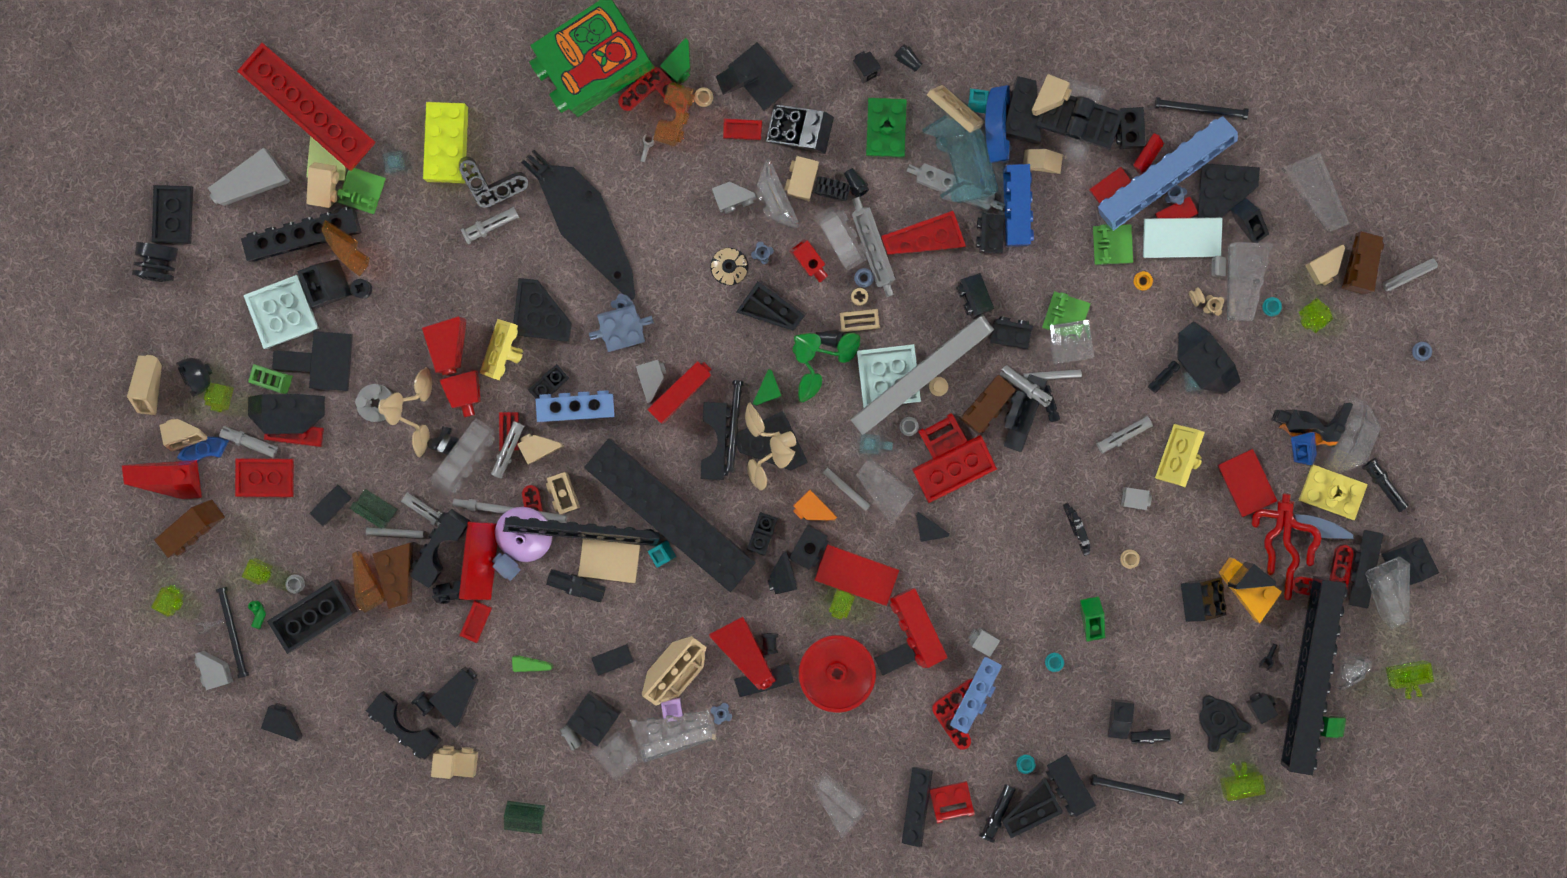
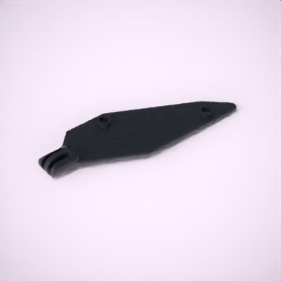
(583, 220)

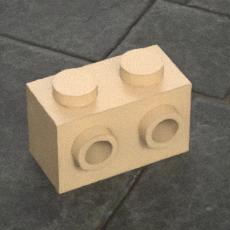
(802, 178)
(322, 184)
(563, 493)

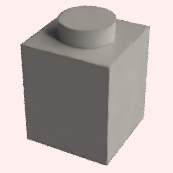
(1136, 498)

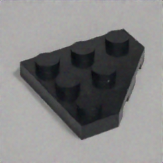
(1224, 188)
(538, 313)
(759, 446)

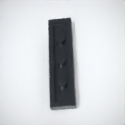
(917, 806)

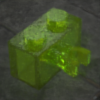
(1410, 675)
(1242, 785)

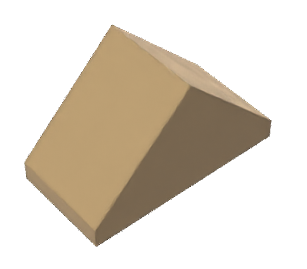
(1043, 160)

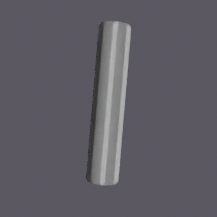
(1410, 274)

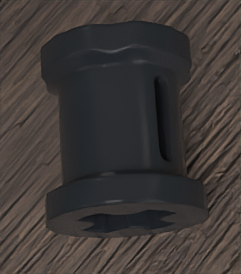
(769, 643)
(423, 703)

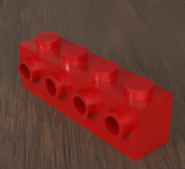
(918, 628)

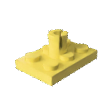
(501, 350)
(1180, 455)
(1333, 492)

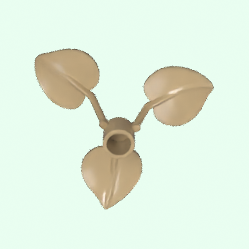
(392, 409)
(779, 444)

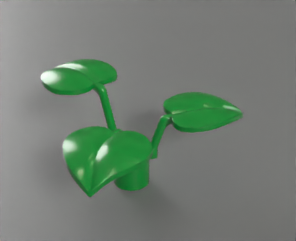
(805, 349)

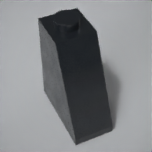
(455, 695)

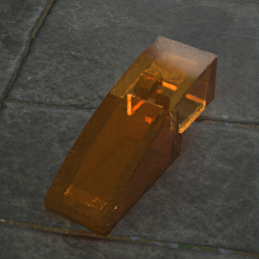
(345, 248)

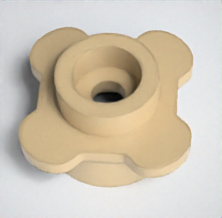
(1218, 305)

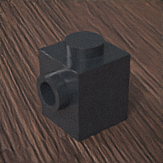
(1262, 707)

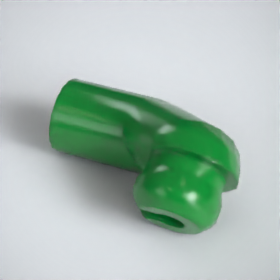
(259, 612)

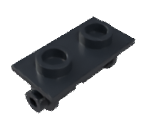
(444, 593)

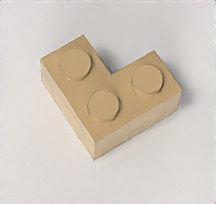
(452, 762)

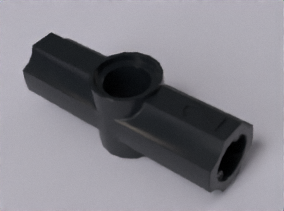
(575, 585)

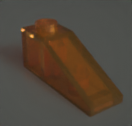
(365, 585)

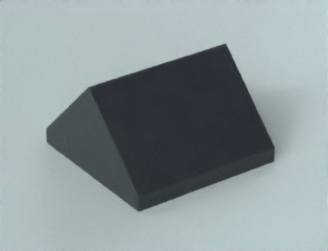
(1250, 577)

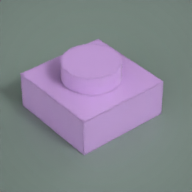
(672, 707)

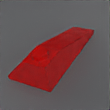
(172, 479)

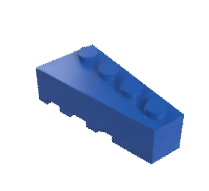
(1018, 205)

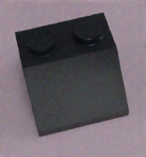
(1417, 555)

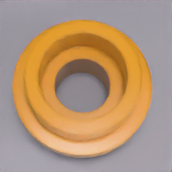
(1149, 281)

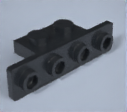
(1021, 416)
(1366, 559)

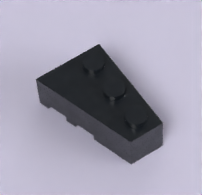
(1019, 117)

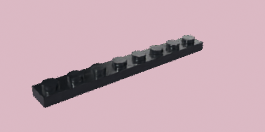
(574, 530)

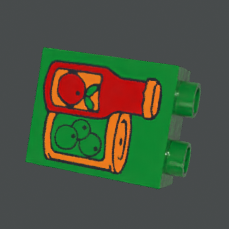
(590, 58)

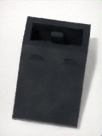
(800, 128)

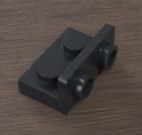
(991, 233)
(1011, 333)

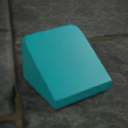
(978, 100)
(662, 554)

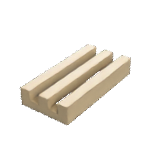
(843, 322)

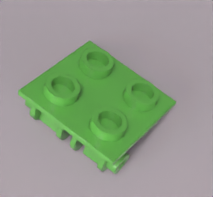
(361, 190)
(1111, 245)
(1065, 310)

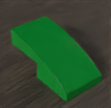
(1333, 726)

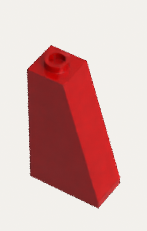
(680, 392)
(742, 648)

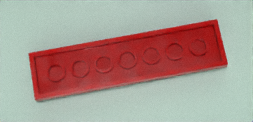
(306, 106)

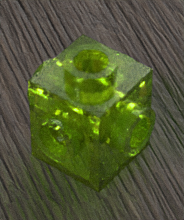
(1315, 315)

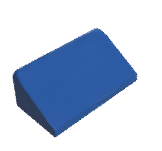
(1304, 448)

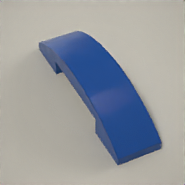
(996, 123)

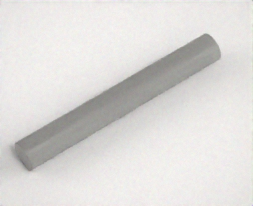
(1056, 374)
(845, 488)
(395, 532)

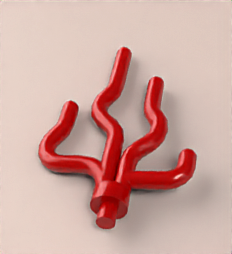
(1285, 519)

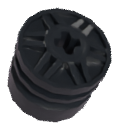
(154, 261)

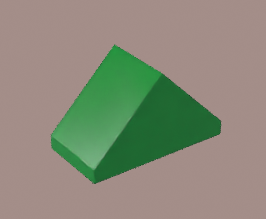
(768, 389)

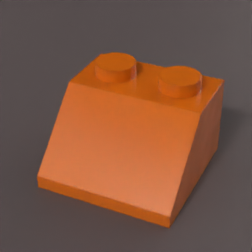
(812, 508)

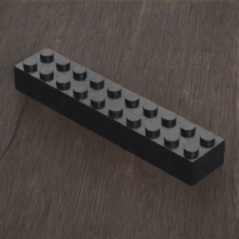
(669, 514)
(1313, 675)

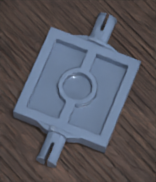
(621, 328)

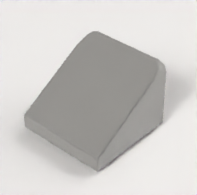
(1218, 266)

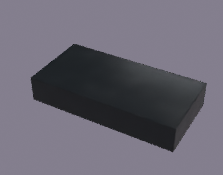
(291, 360)
(895, 658)
(612, 659)

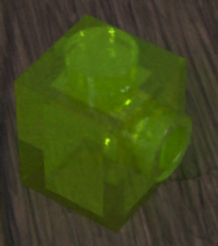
(218, 397)
(257, 571)
(168, 600)
(841, 604)

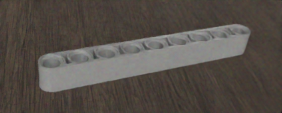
(922, 374)

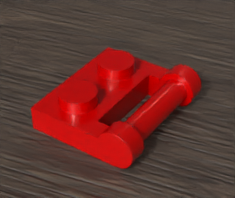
(946, 441)
(951, 795)

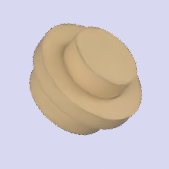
(703, 97)
(938, 386)
(1129, 559)

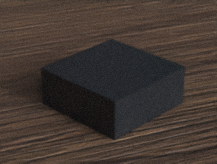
(447, 443)

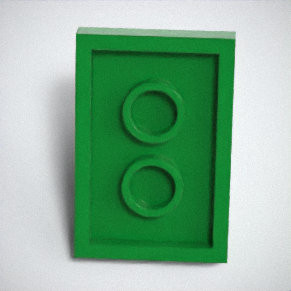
(886, 127)

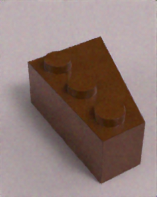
(1363, 263)
(988, 405)
(189, 528)
(394, 573)

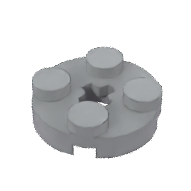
(364, 401)

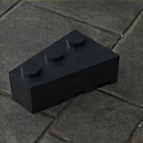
(770, 306)
(1070, 787)
(1032, 810)

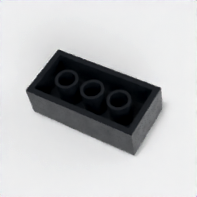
(312, 616)

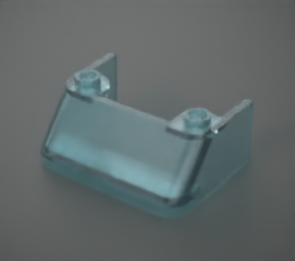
(968, 159)

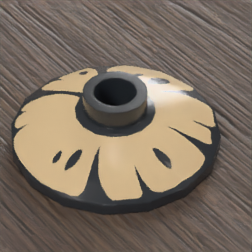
(731, 276)

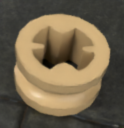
(863, 292)
(1197, 297)

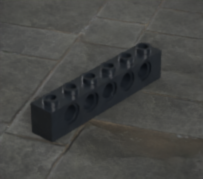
(252, 241)

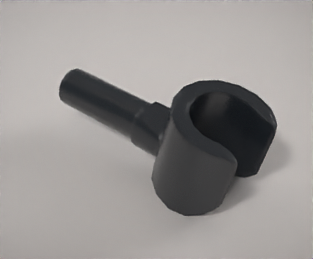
(1268, 659)

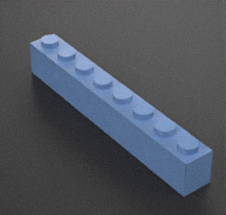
(1167, 173)

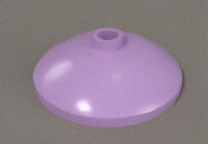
(532, 547)

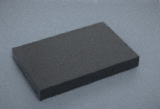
(771, 81)
(172, 214)
(330, 361)

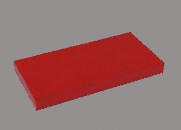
(954, 469)
(477, 561)
(856, 575)

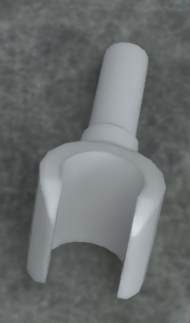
(646, 147)

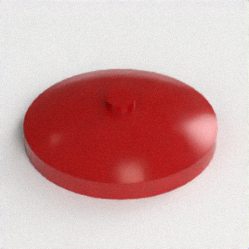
(837, 673)

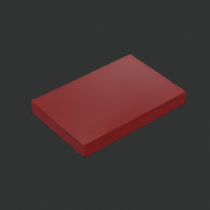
(264, 477)
(1247, 483)

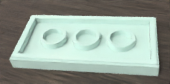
(1182, 237)

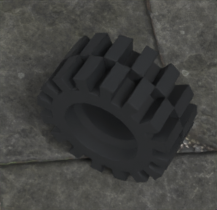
(831, 188)

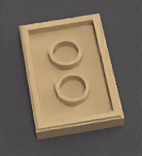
(956, 108)
(609, 560)

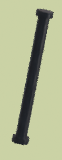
(1201, 108)
(733, 426)
(232, 632)
(1137, 789)

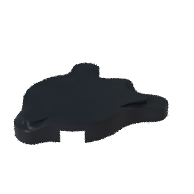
(1077, 528)
(1220, 721)

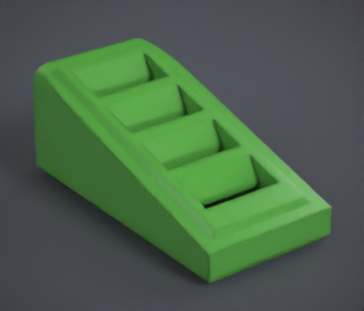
(282, 380)
(525, 664)

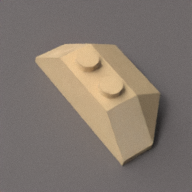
(674, 670)

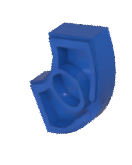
(211, 447)

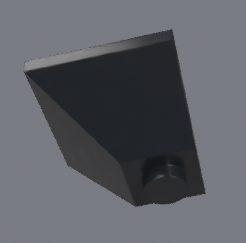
(782, 576)

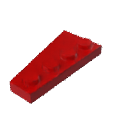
(929, 235)

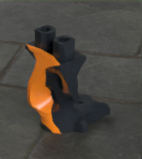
(1302, 422)

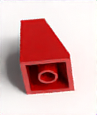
(446, 344)

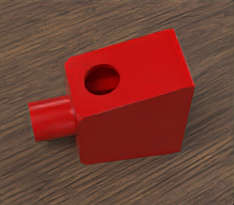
(803, 253)
(463, 391)

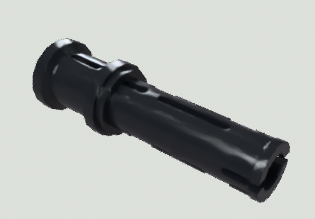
(1380, 476)
(993, 822)

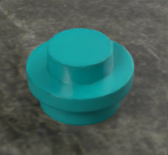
(1272, 306)
(1054, 662)
(1025, 764)

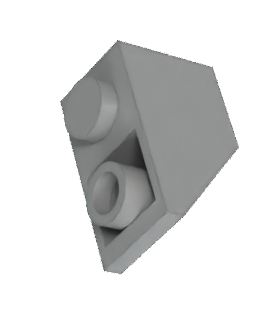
(731, 195)
(983, 641)
(213, 670)

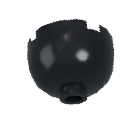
(195, 375)

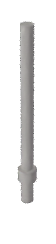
(474, 505)

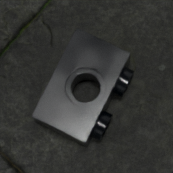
(813, 536)

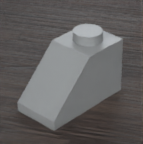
(651, 378)

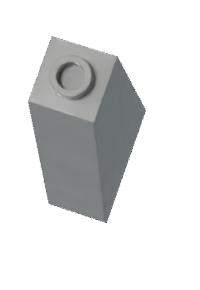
(250, 178)

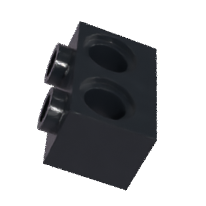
(1136, 128)

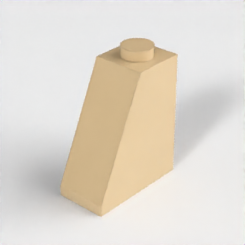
(145, 385)

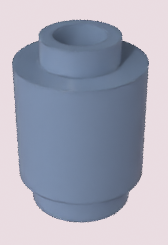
(505, 566)

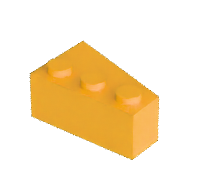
(1255, 600)

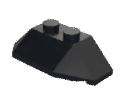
(1206, 360)
(285, 412)

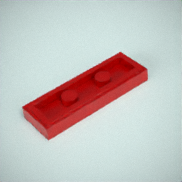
(311, 437)

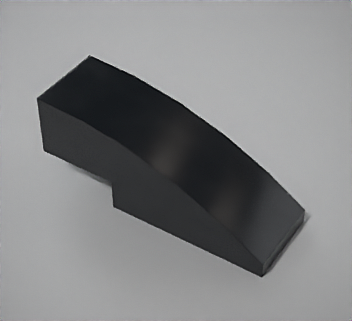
(781, 673)

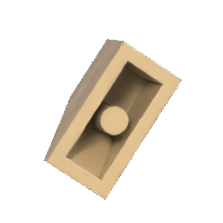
(1051, 94)
(1326, 266)
(180, 434)
(537, 447)

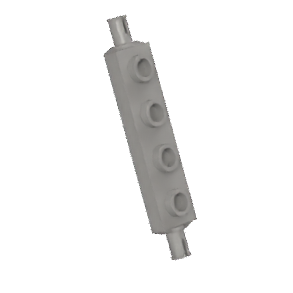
(942, 181)
(874, 247)

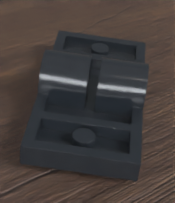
(1083, 121)

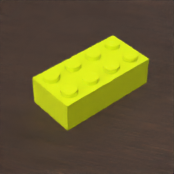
(445, 141)

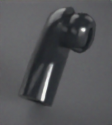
(434, 443)

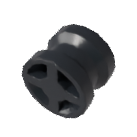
(365, 289)

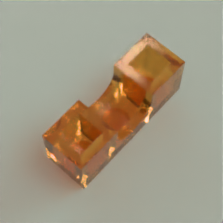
(680, 98)

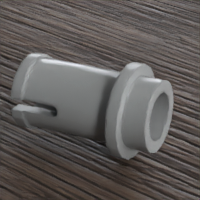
(570, 737)

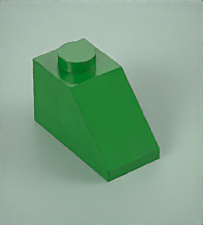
(678, 63)
(1093, 618)

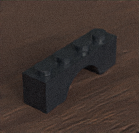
(716, 416)
(428, 567)
(384, 710)

